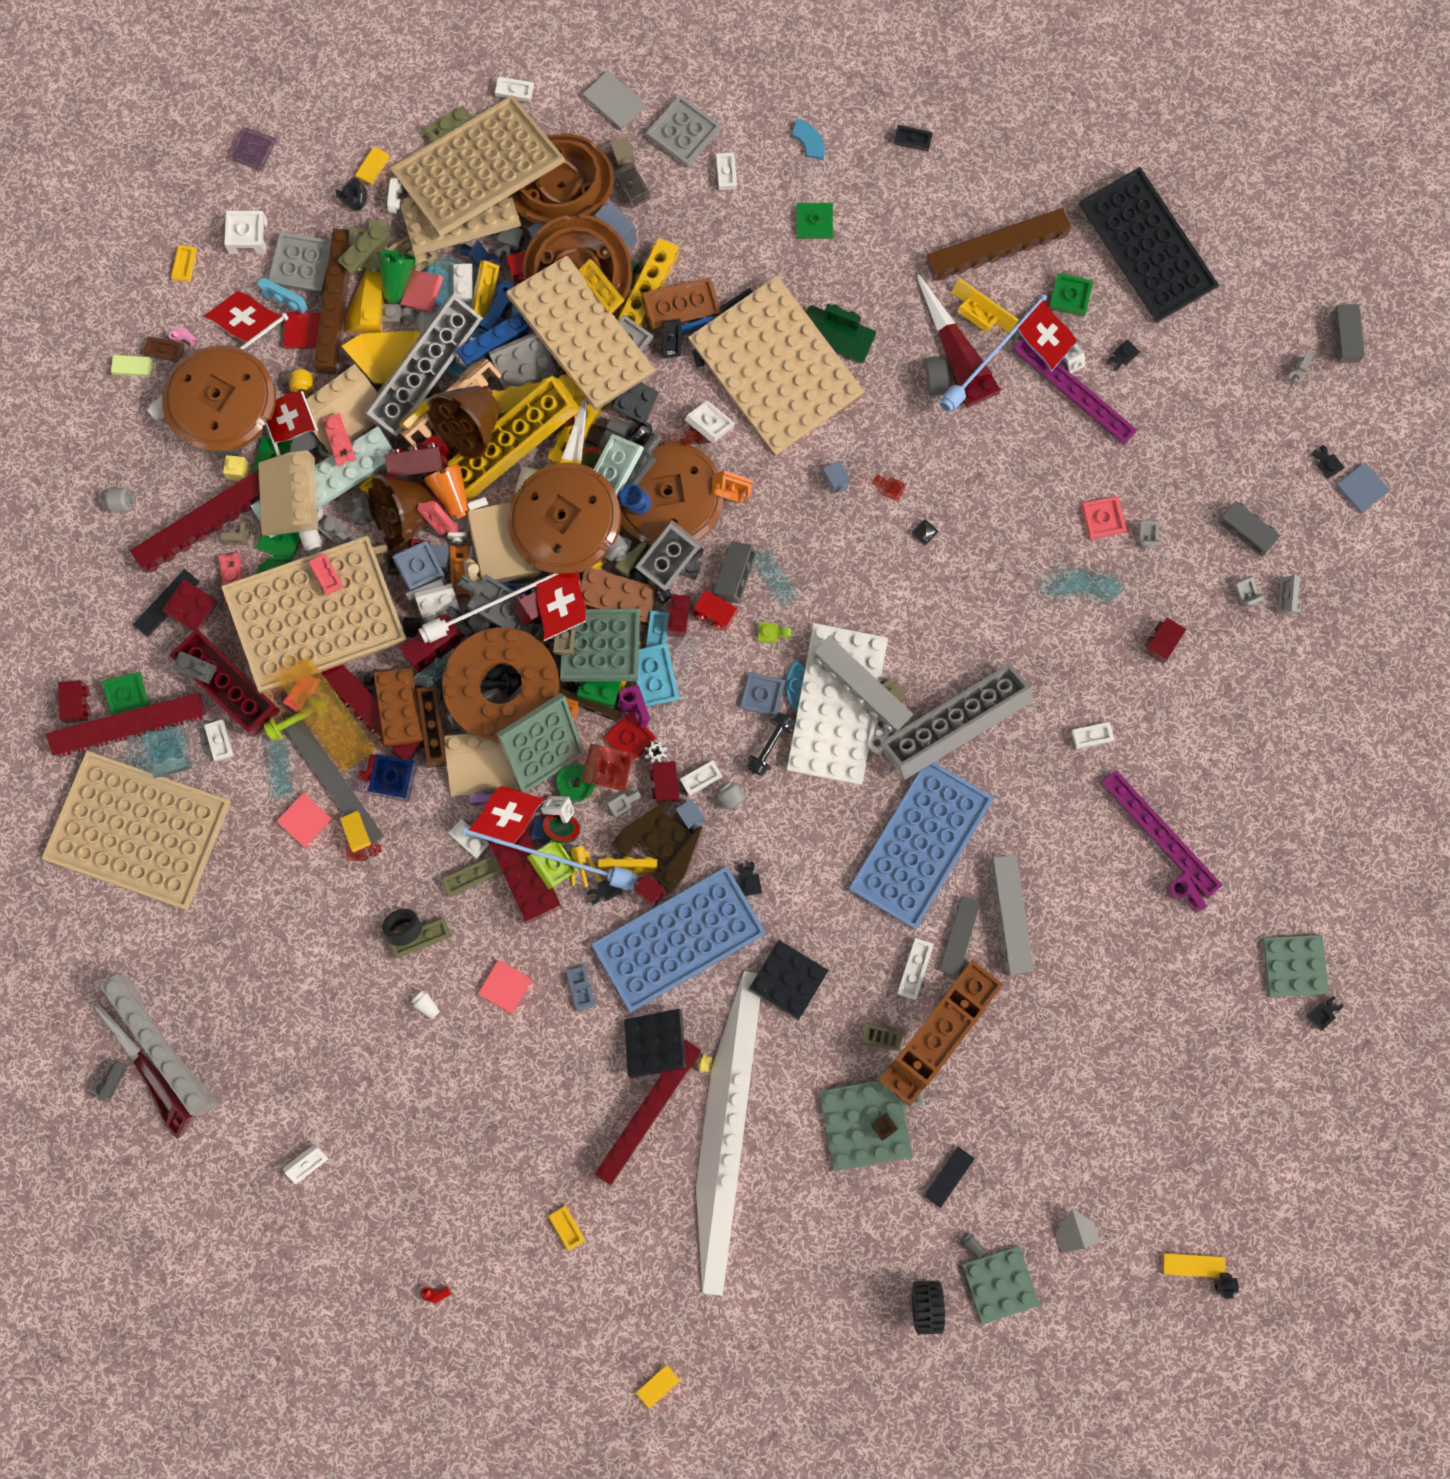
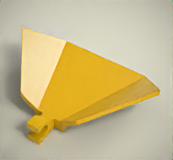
(380, 352)

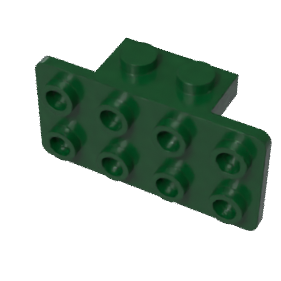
(843, 331)

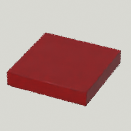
(301, 330)
(629, 736)

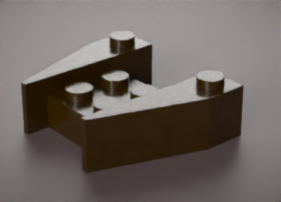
(664, 840)

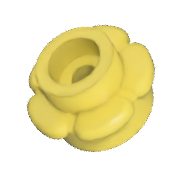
(704, 1063)

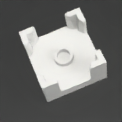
(245, 230)

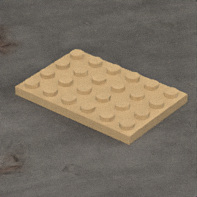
(426, 239)

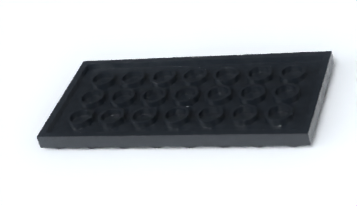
(1148, 244)

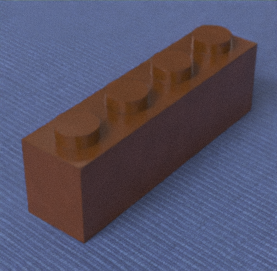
(431, 727)

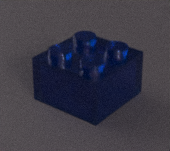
(392, 778)

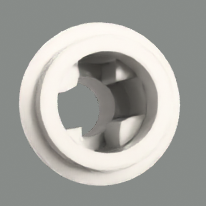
(425, 1005)

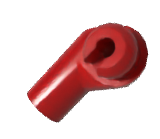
(366, 775)
(434, 1296)

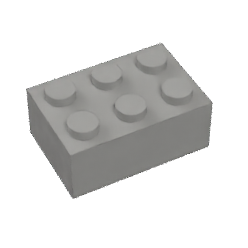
(668, 555)

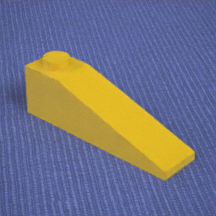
(367, 305)

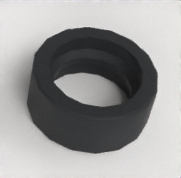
(396, 918)

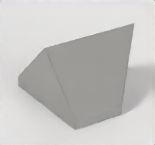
(1076, 1232)

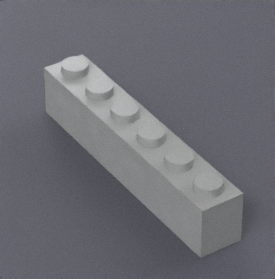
(861, 684)
(1011, 914)

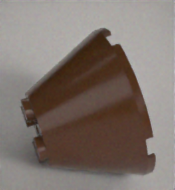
(465, 418)
(395, 508)

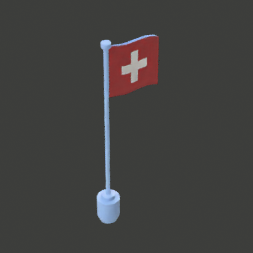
(1041, 331)
(507, 818)

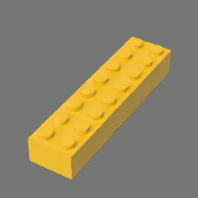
(517, 434)

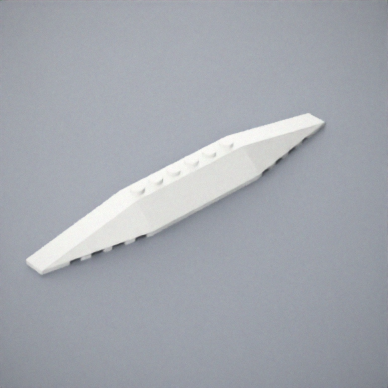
(724, 1135)

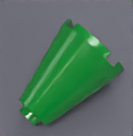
(395, 273)

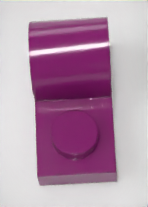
(636, 705)
(1194, 900)

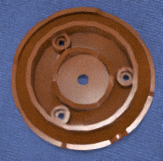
(585, 177)
(581, 240)
(236, 412)
(691, 498)
(583, 531)

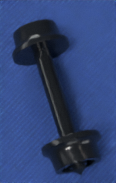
(511, 683)
(782, 723)

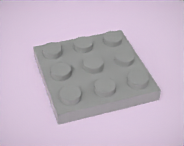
(684, 130)
(300, 262)
(523, 361)

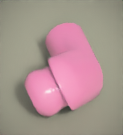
(182, 334)

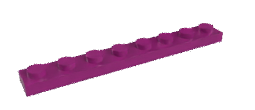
(1078, 394)
(1161, 834)

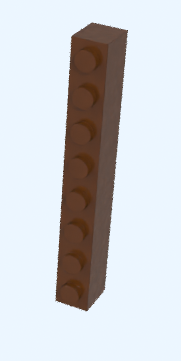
(998, 244)
(332, 306)

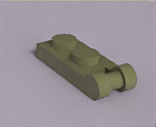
(447, 124)

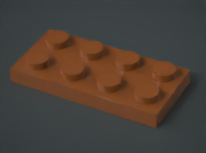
(682, 302)
(611, 591)
(398, 707)

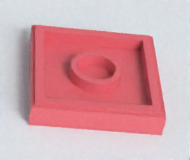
(421, 290)
(1103, 517)
(304, 820)
(505, 986)

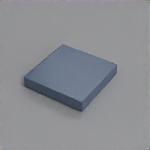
(1362, 488)
(418, 565)
(762, 694)

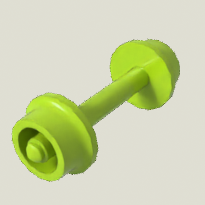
(273, 729)

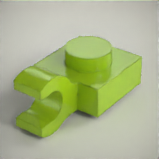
(769, 632)

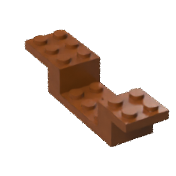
(940, 1033)

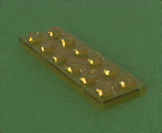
(326, 713)

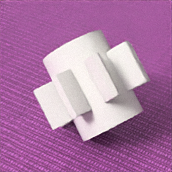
(654, 747)

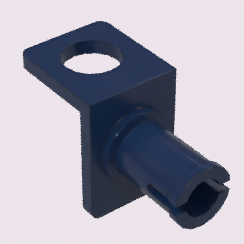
(478, 253)

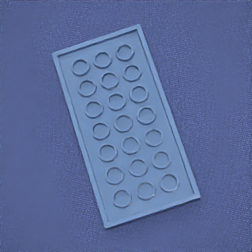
(921, 844)
(678, 939)

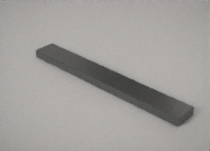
(331, 777)

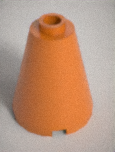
(449, 490)

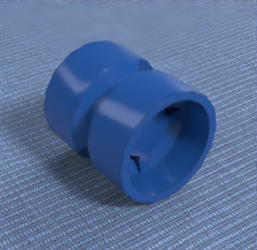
(635, 499)

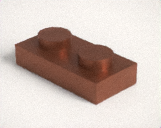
(163, 349)

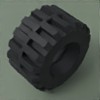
(928, 1307)

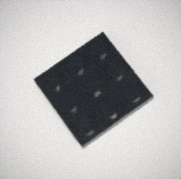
(788, 980)
(655, 1043)

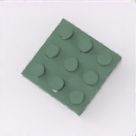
(1295, 966)
(1000, 1284)

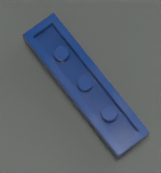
(492, 339)

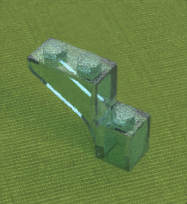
(1080, 582)

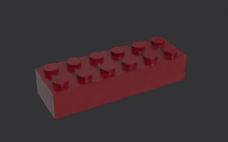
(229, 685)
(523, 880)

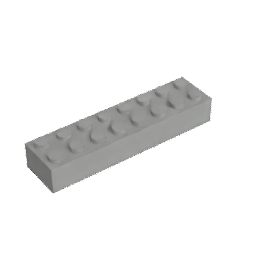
(422, 365)
(957, 721)

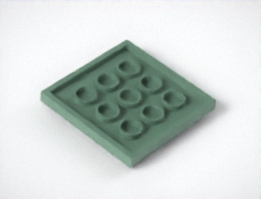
(604, 647)
(541, 743)
(848, 1119)

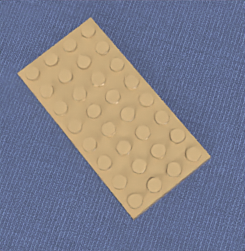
(580, 333)

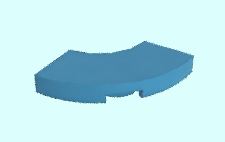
(810, 139)
(794, 684)

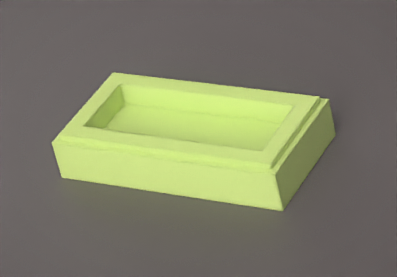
(131, 365)

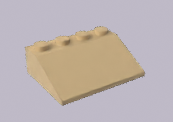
(345, 394)
(288, 494)
(494, 546)
(476, 765)

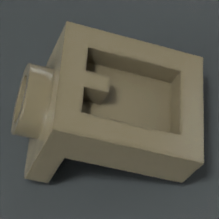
(234, 537)
(894, 688)

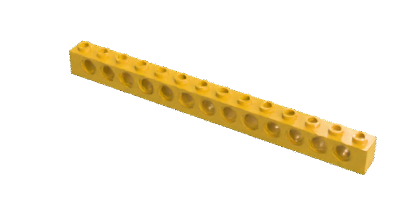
(660, 250)

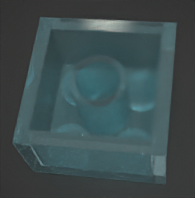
(167, 751)

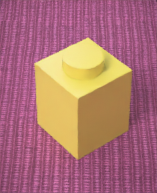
(236, 468)

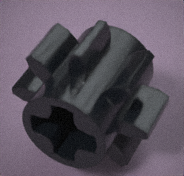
(1226, 1285)

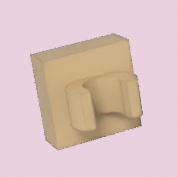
(379, 552)

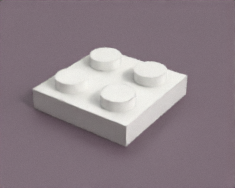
(709, 421)
(435, 602)

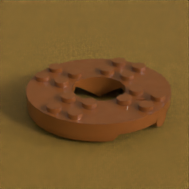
(479, 655)

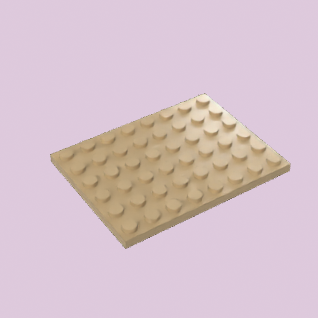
(477, 165)
(776, 365)
(288, 615)
(136, 830)

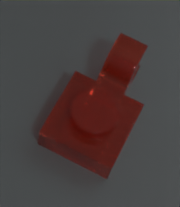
(694, 435)
(892, 488)
(362, 854)

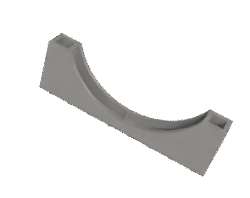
(130, 1006)

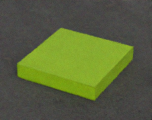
(549, 870)

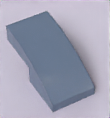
(581, 988)

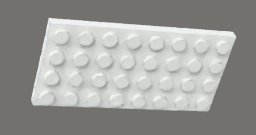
(829, 723)

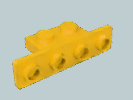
(981, 309)

